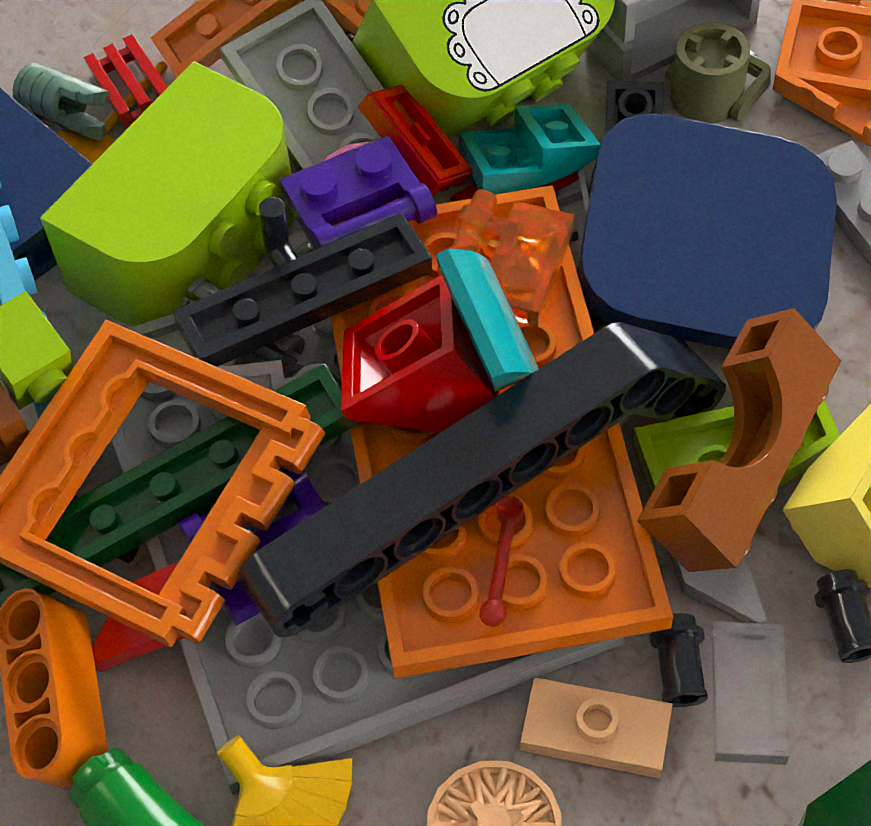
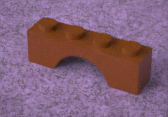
(776, 383)

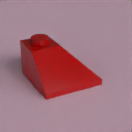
(413, 364)

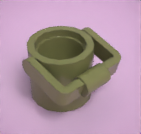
(712, 73)

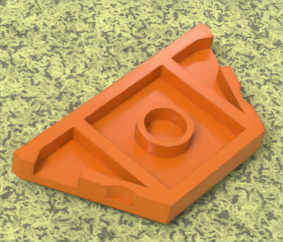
(828, 62)

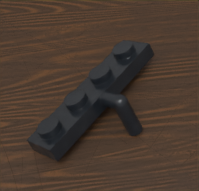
(300, 288)

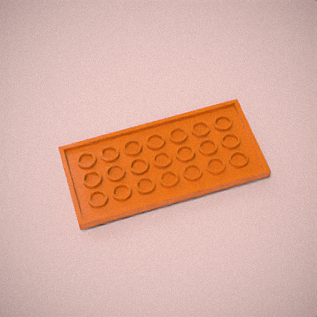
(577, 557)

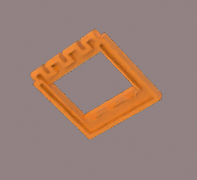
(75, 434)

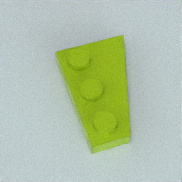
(708, 436)

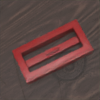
(118, 61)
(416, 137)

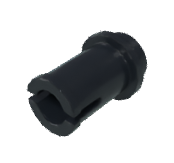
(847, 613)
(681, 661)

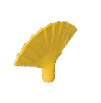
(287, 793)

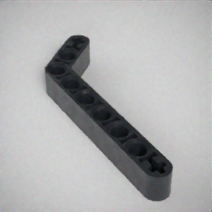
(472, 468)

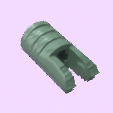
(60, 99)

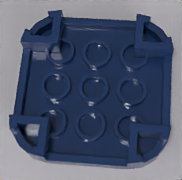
(705, 229)

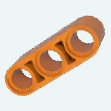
(49, 688)

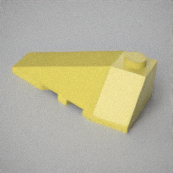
(834, 502)

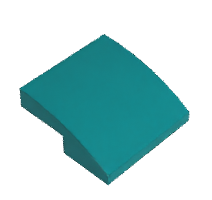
(538, 150)
(487, 317)

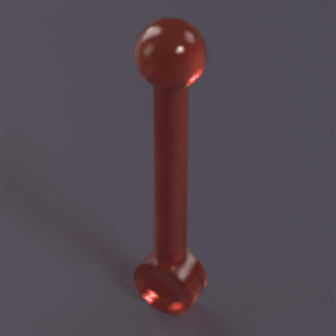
(509, 513)

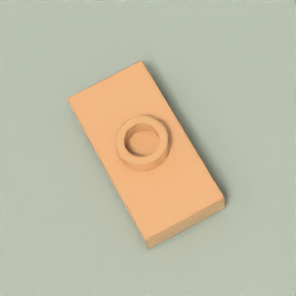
(596, 727)

